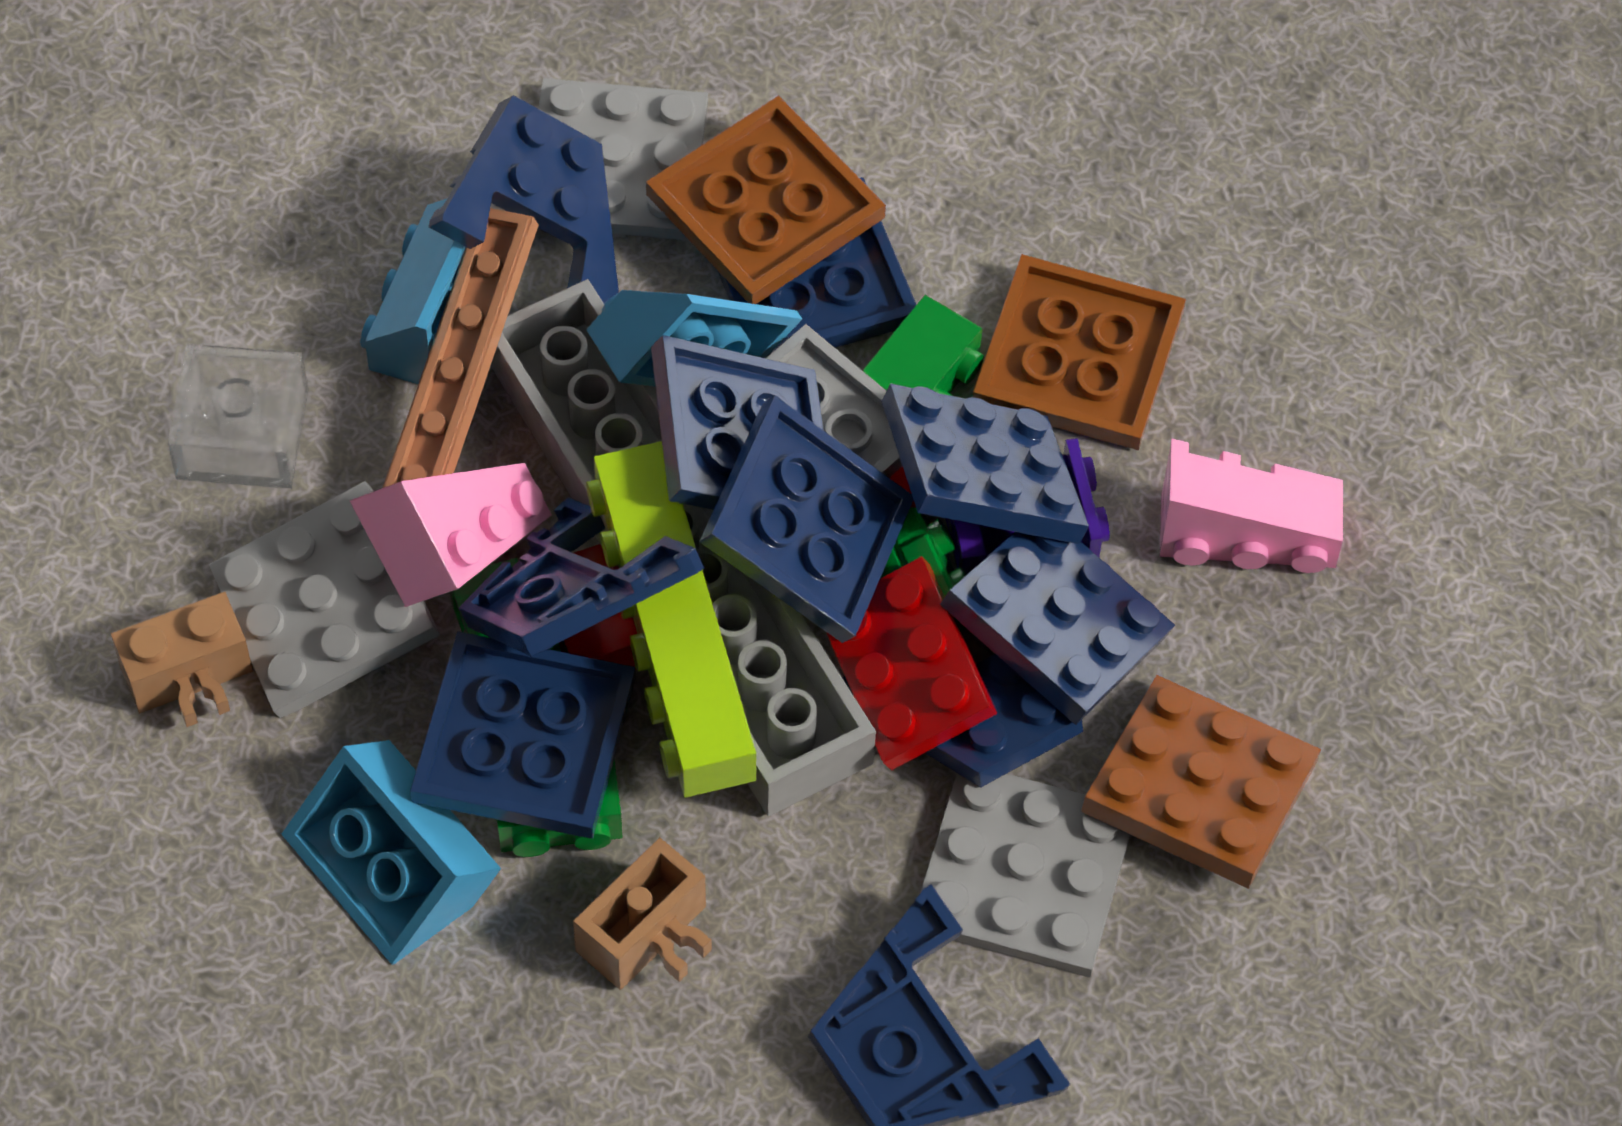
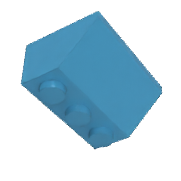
(413, 302)
(637, 319)
(385, 859)

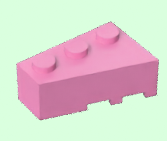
(1248, 514)
(449, 526)

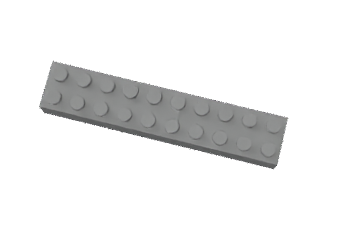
(793, 697)

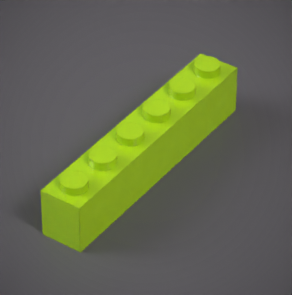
(675, 629)

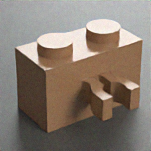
(183, 655)
(643, 915)

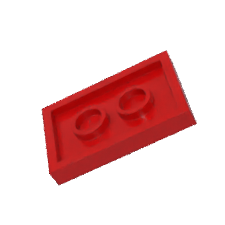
(912, 667)

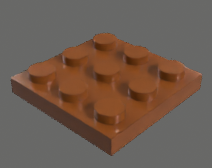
(765, 200)
(1080, 350)
(1201, 781)

